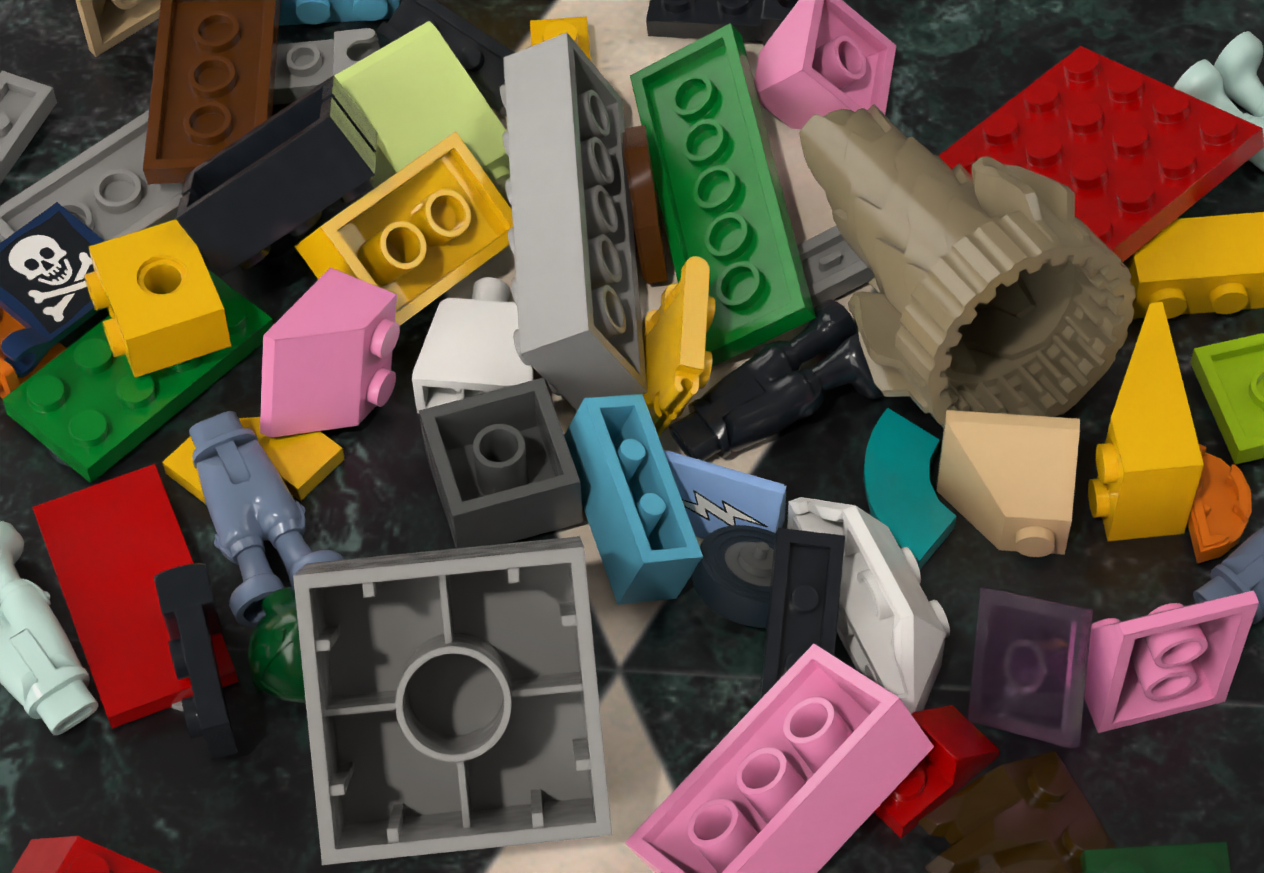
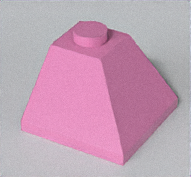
(823, 62)

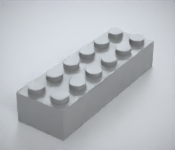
(571, 225)

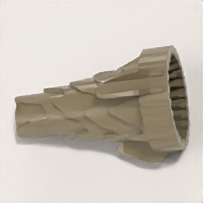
(978, 277)

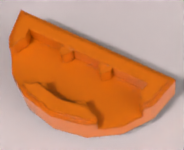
(1219, 508)

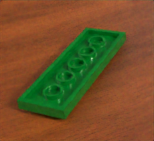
(723, 190)

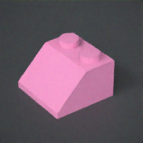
(329, 357)

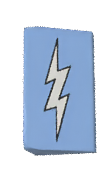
(726, 497)

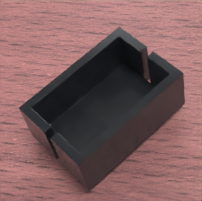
(278, 178)

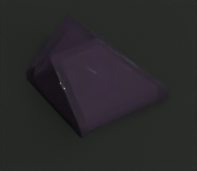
(1030, 666)

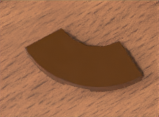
(644, 204)

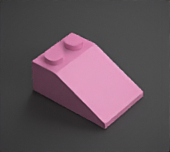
(1166, 660)

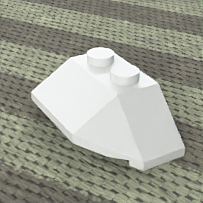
(882, 609)

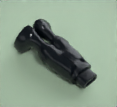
(772, 392)

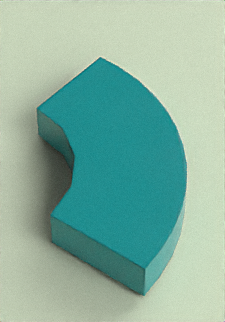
(900, 485)

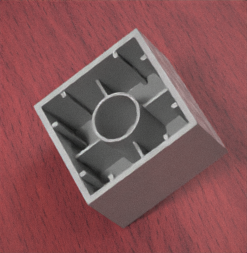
(452, 700)

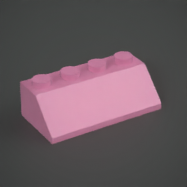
(788, 777)

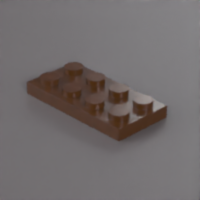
(208, 81)

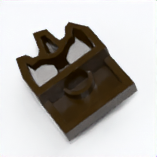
(1017, 821)

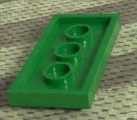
(96, 409)

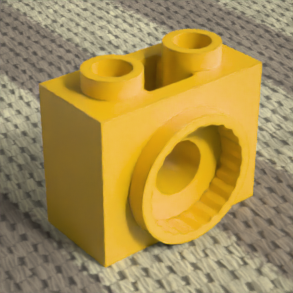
(156, 298)

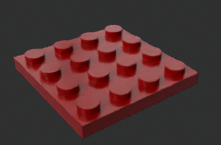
(1117, 141)

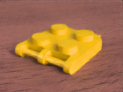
(676, 344)

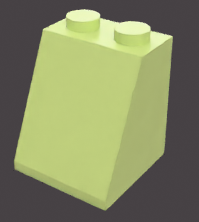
(417, 98)

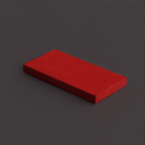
(105, 556)

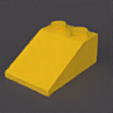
(417, 229)
(1151, 445)

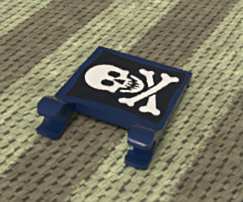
(45, 284)

